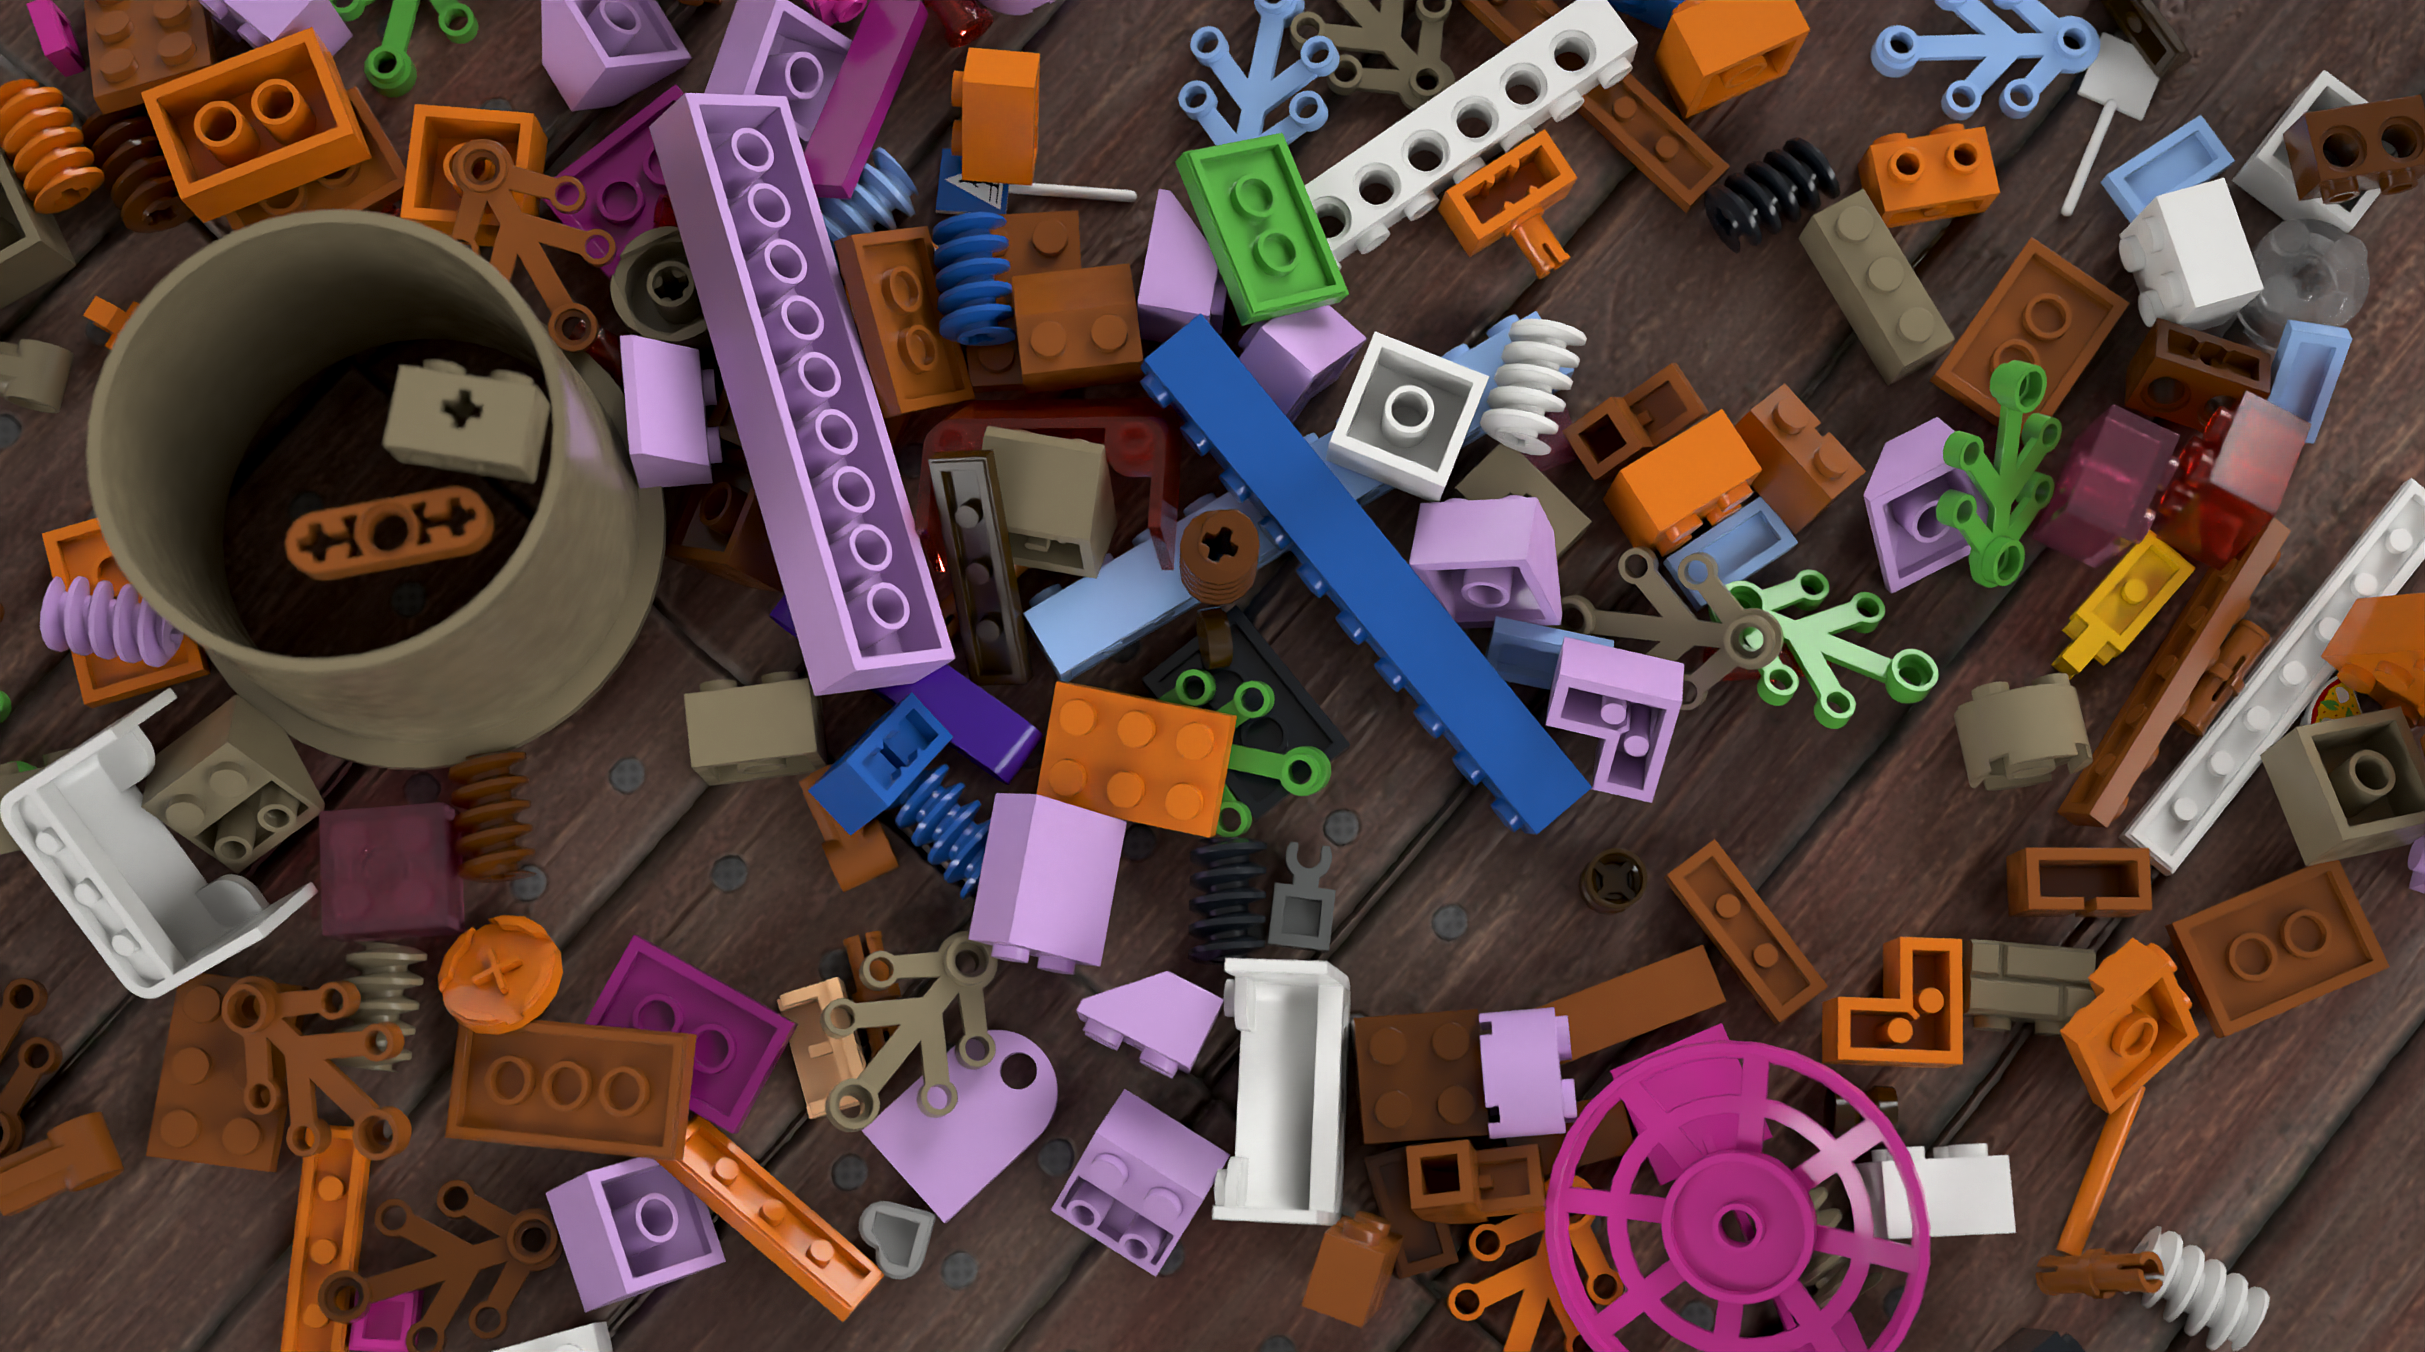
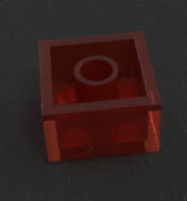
(2231, 479)

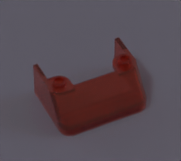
(1136, 437)

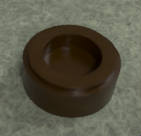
(1214, 638)

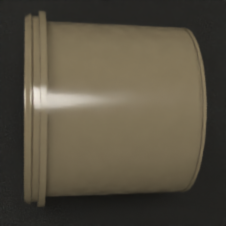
(231, 343)

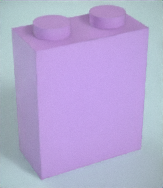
(1047, 882)

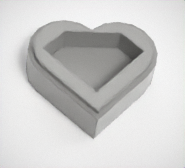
(898, 1235)

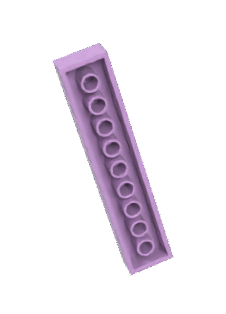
(800, 393)

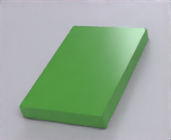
(1261, 228)

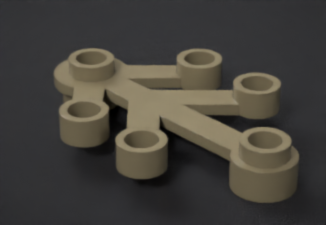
(1382, 35)
(1679, 627)
(919, 1022)

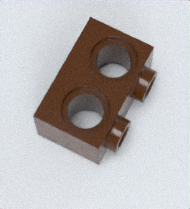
(2356, 139)
(2191, 374)

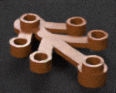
(523, 233)
(310, 1064)

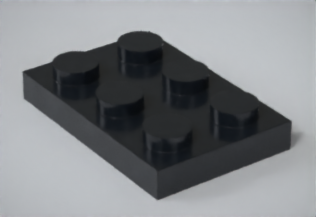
(1290, 724)

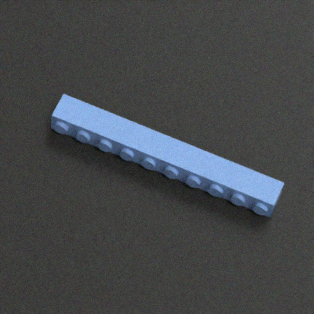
(1135, 596)

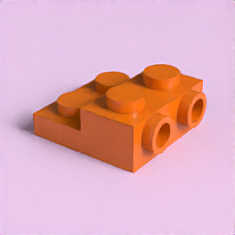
(2131, 1025)

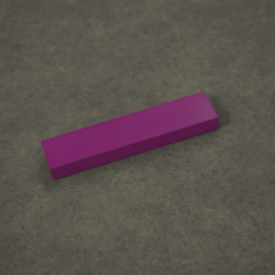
(862, 95)

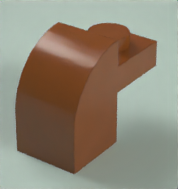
(1635, 424)
(1468, 1186)

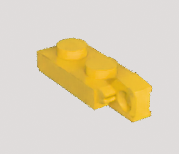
(2122, 604)

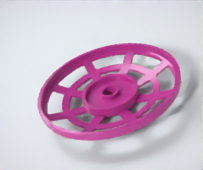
(1730, 1181)

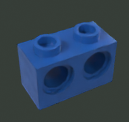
(880, 764)

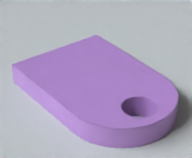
(989, 1128)

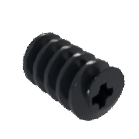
(1769, 189)
(1225, 899)

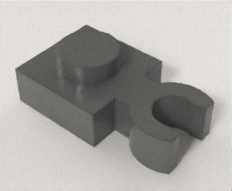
(1301, 910)

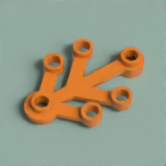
(1535, 1275)

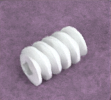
(1527, 384)
(2203, 1292)

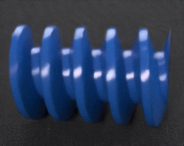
(969, 280)
(946, 824)

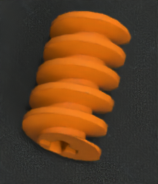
(45, 147)

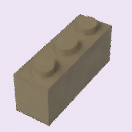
(1875, 287)

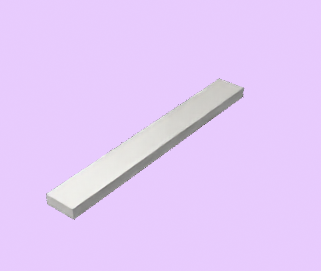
(2277, 687)

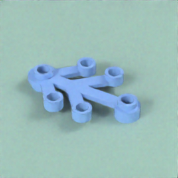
(1998, 47)
(1261, 90)

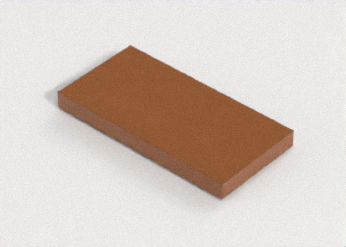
(574, 1088)

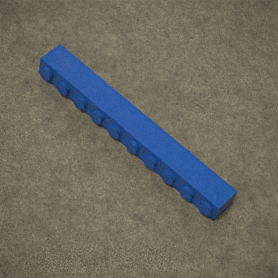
(1363, 576)

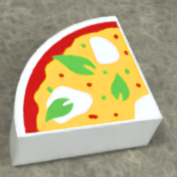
(2331, 702)

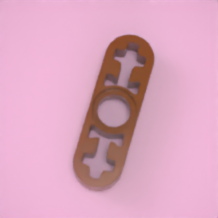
(343, 559)

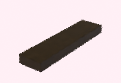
(981, 567)

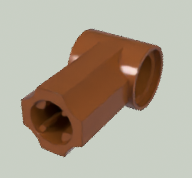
(853, 857)
(70, 1159)

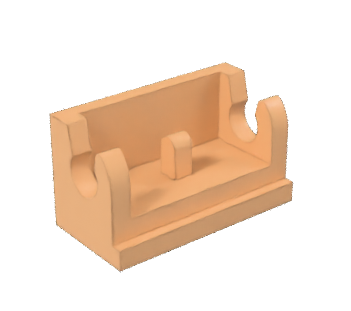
(820, 1059)

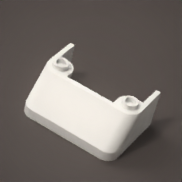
(126, 871)
(1288, 1092)

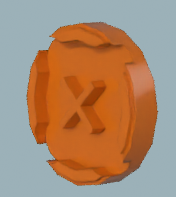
(500, 975)

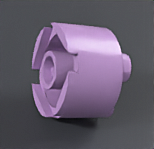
(1525, 1072)

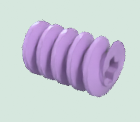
(106, 624)

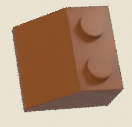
(1077, 328)

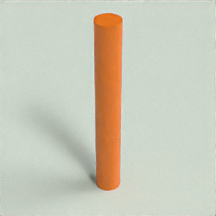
(2098, 1176)

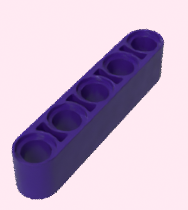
(979, 723)

